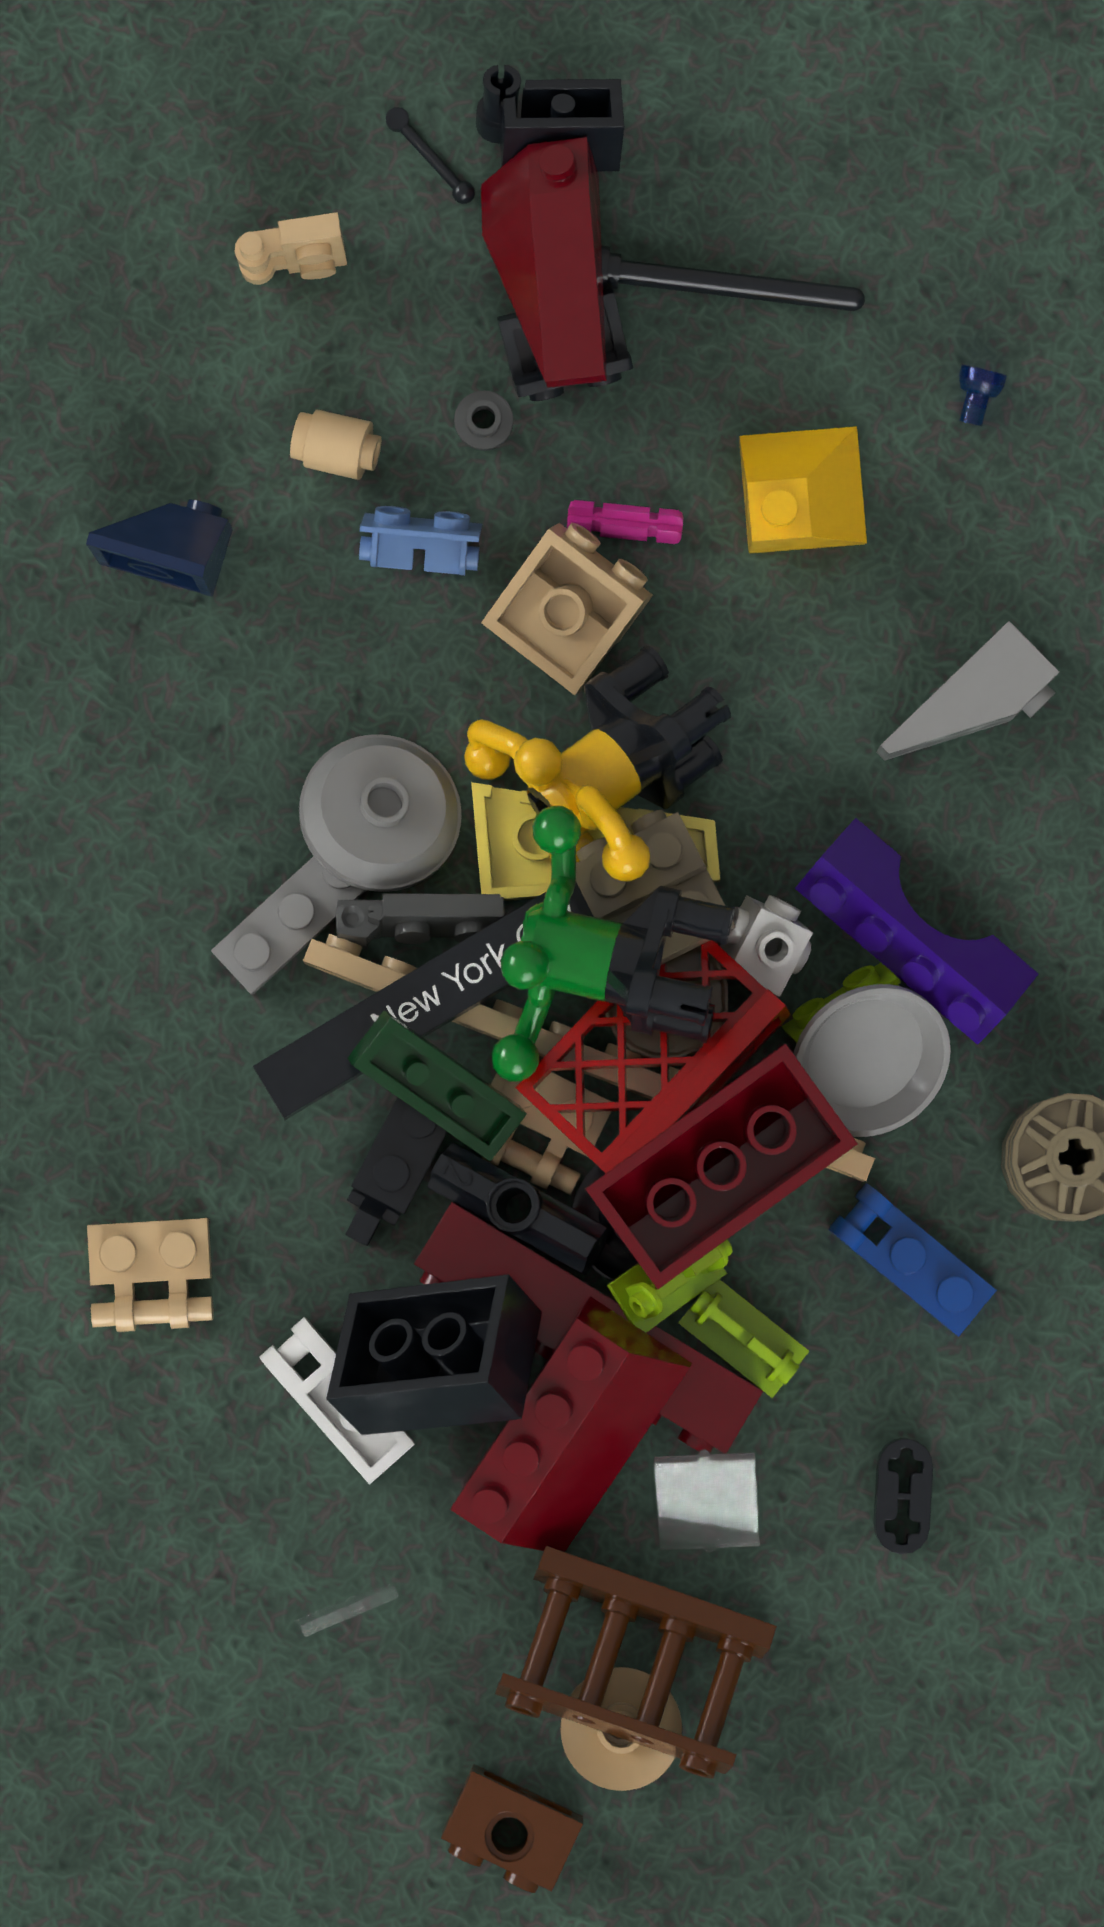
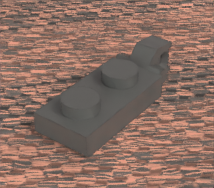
(417, 917)

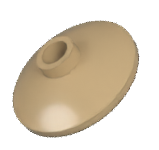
(610, 1759)

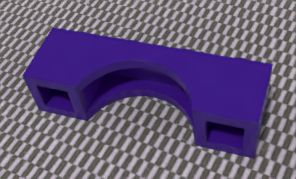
(962, 979)

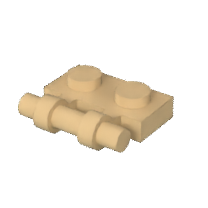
(301, 245)
(547, 1168)
(150, 1253)

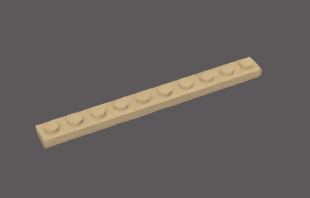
(342, 960)

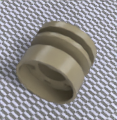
(1033, 1164)

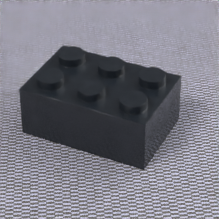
(435, 1355)

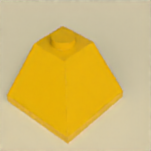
(802, 490)

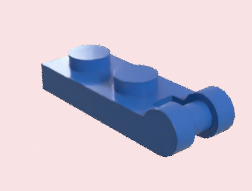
(914, 1261)

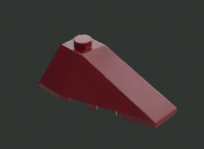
(548, 252)

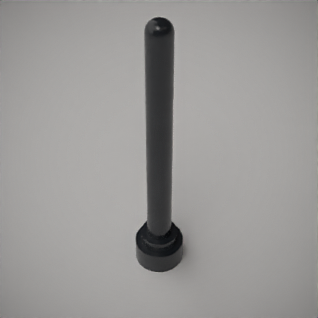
(727, 284)

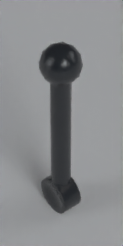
(398, 121)

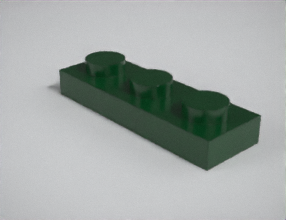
(436, 1085)

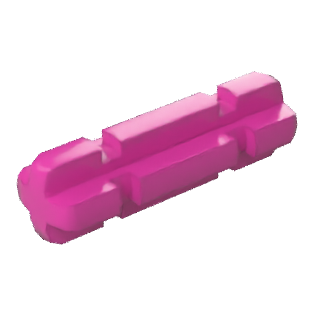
(627, 521)

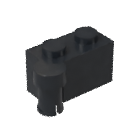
(551, 113)

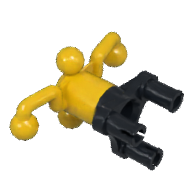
(613, 763)

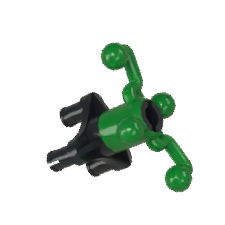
(602, 956)

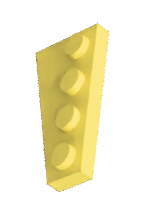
(516, 865)

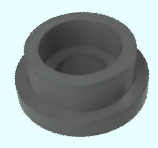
(483, 438)

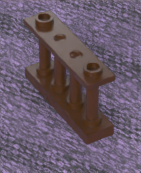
(679, 1619)

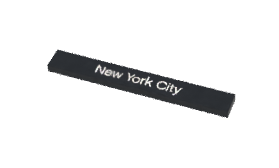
(420, 1000)

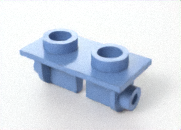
(442, 538)

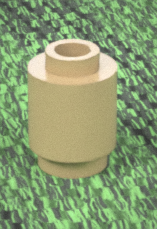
(335, 444)

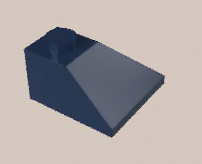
(168, 545)

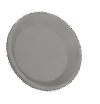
(380, 813)
(876, 1056)

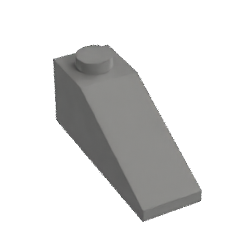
(985, 692)

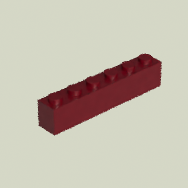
(707, 1402)

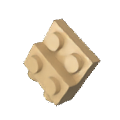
(568, 605)

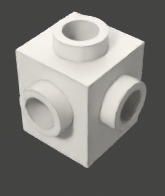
(769, 941)

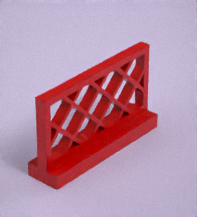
(695, 1082)

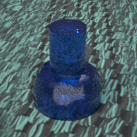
(979, 387)

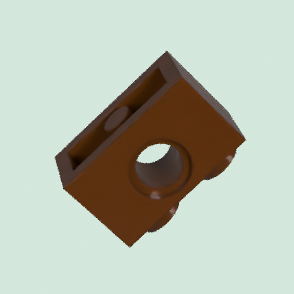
(489, 1799)

